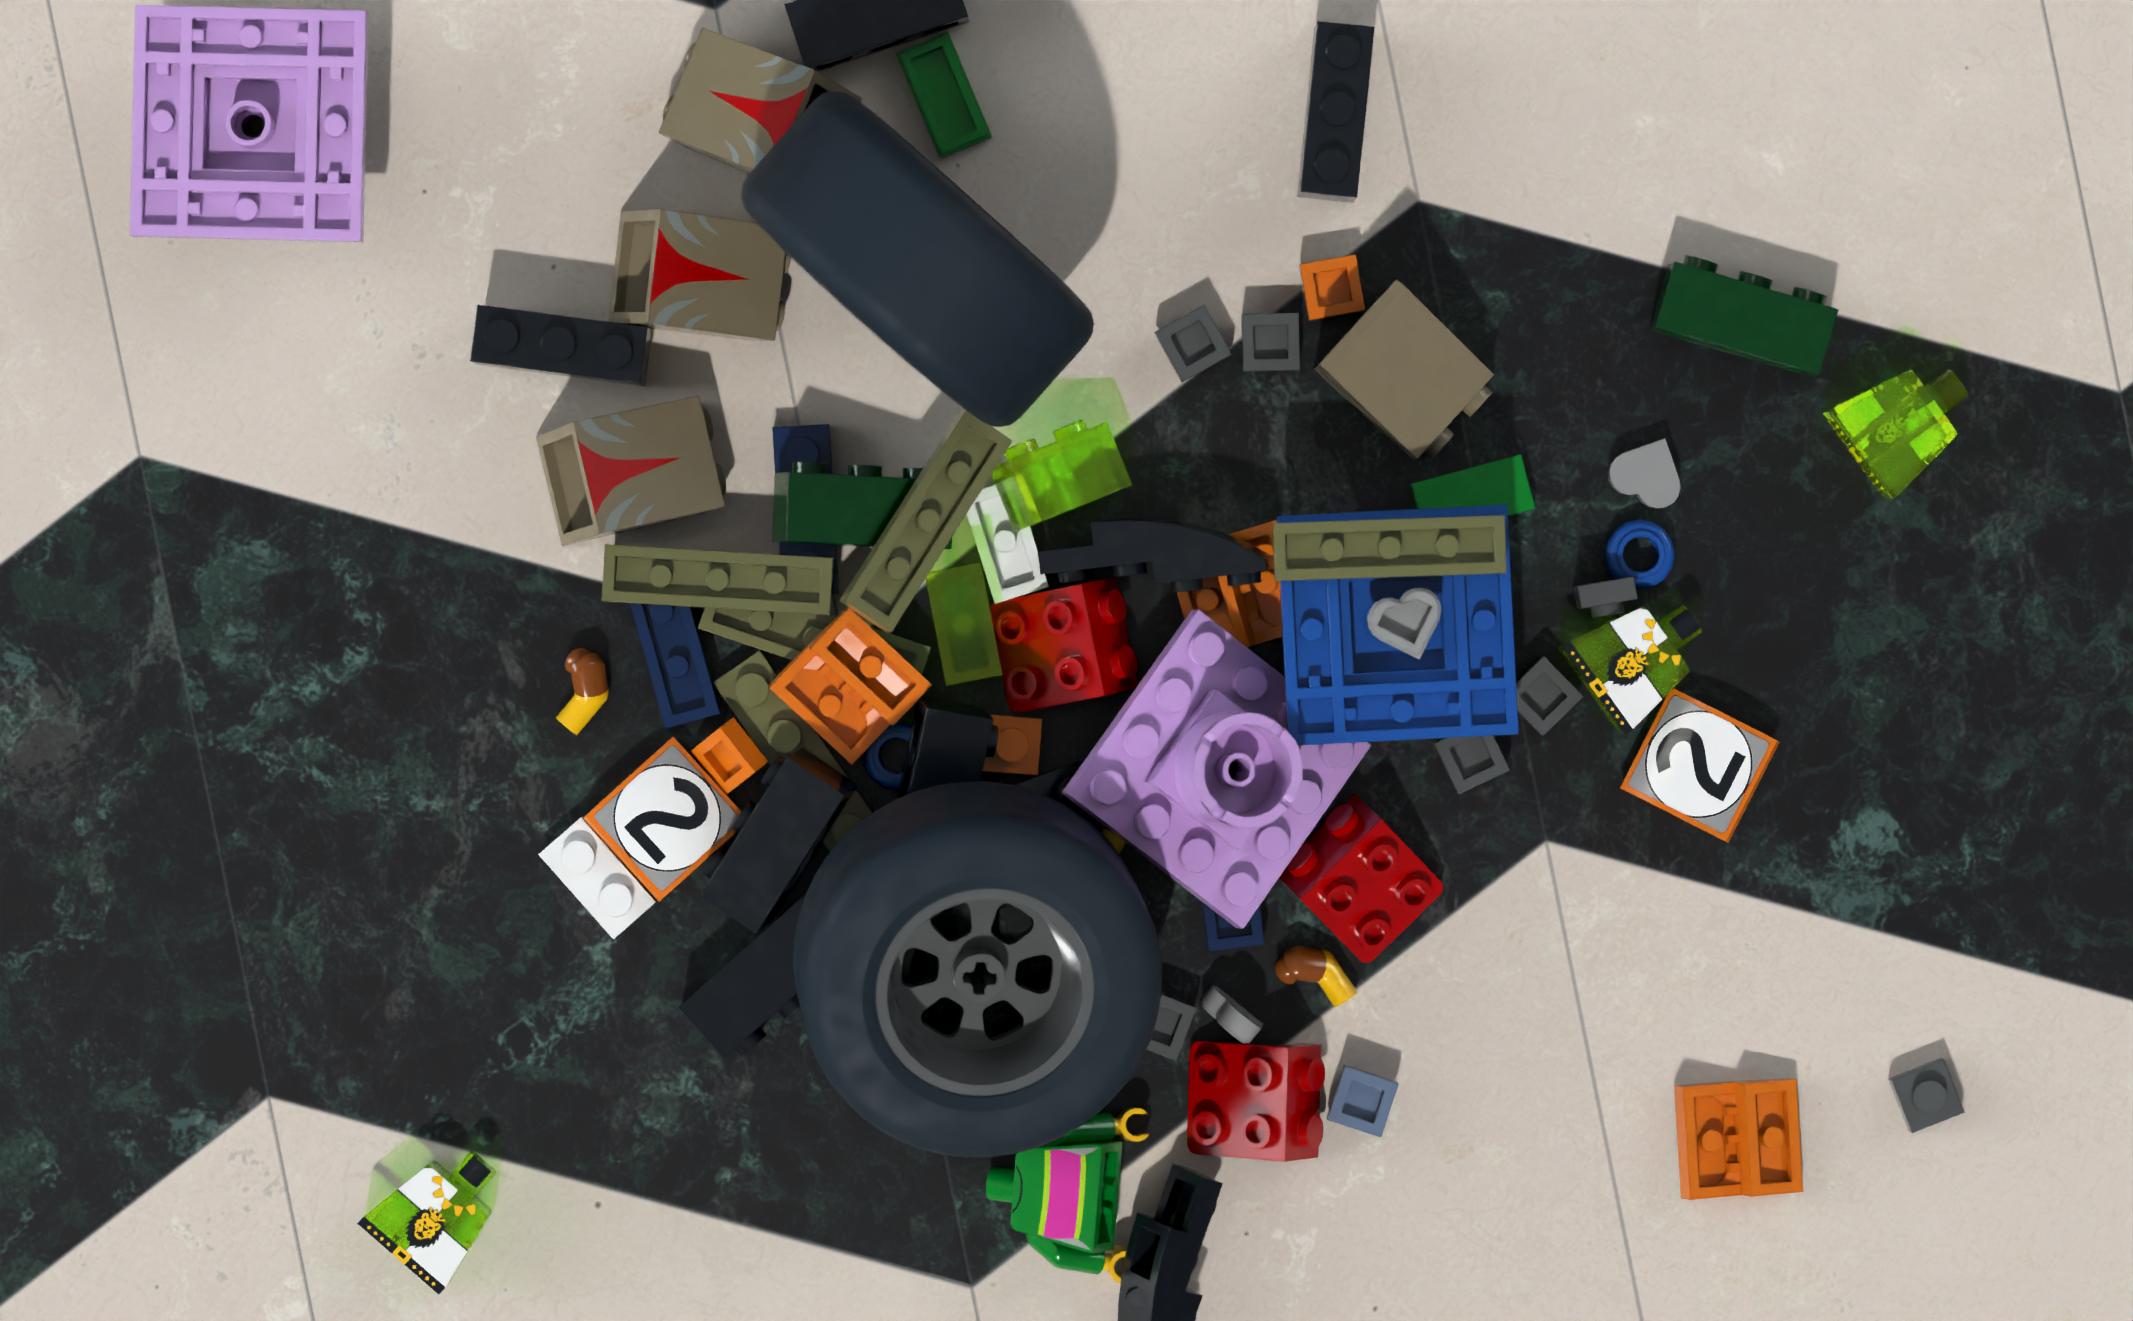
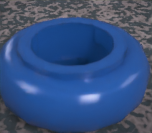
(1654, 534)
(873, 762)

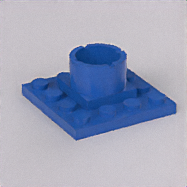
(1359, 689)

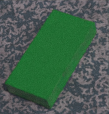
(943, 95)
(1481, 485)

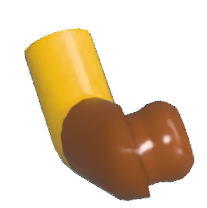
(589, 686)
(1317, 966)

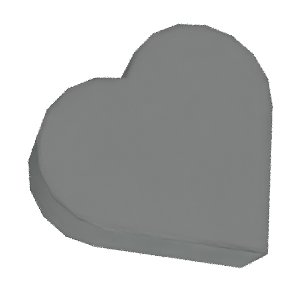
(1647, 473)
(1406, 621)
(1230, 1015)

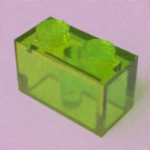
(1060, 475)
(963, 624)

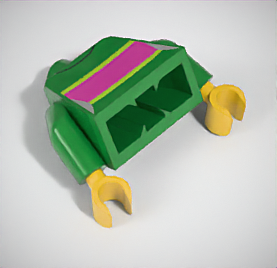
(1069, 1194)

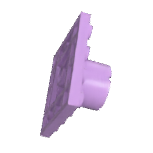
(200, 87)
(1166, 779)

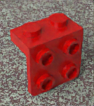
(1064, 645)
(1361, 879)
(1255, 1100)

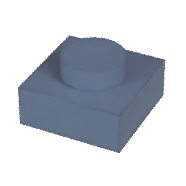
(1362, 1101)

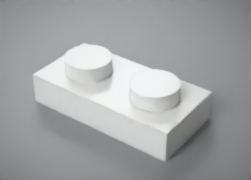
(1006, 555)
(597, 878)

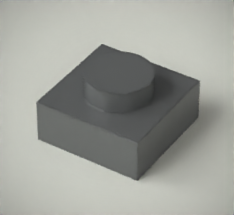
(1270, 342)
(1192, 343)
(1606, 596)
(1544, 695)
(1471, 760)
(1171, 1027)
(1926, 1095)

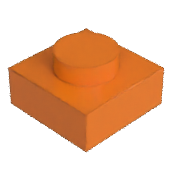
(1332, 287)
(1016, 746)
(729, 756)

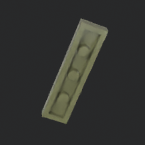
(925, 521)
(1389, 548)
(717, 579)
(790, 633)
(781, 730)

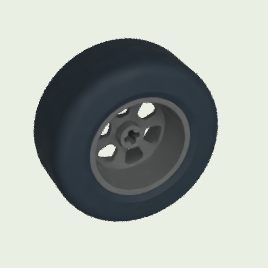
(916, 259)
(969, 1087)

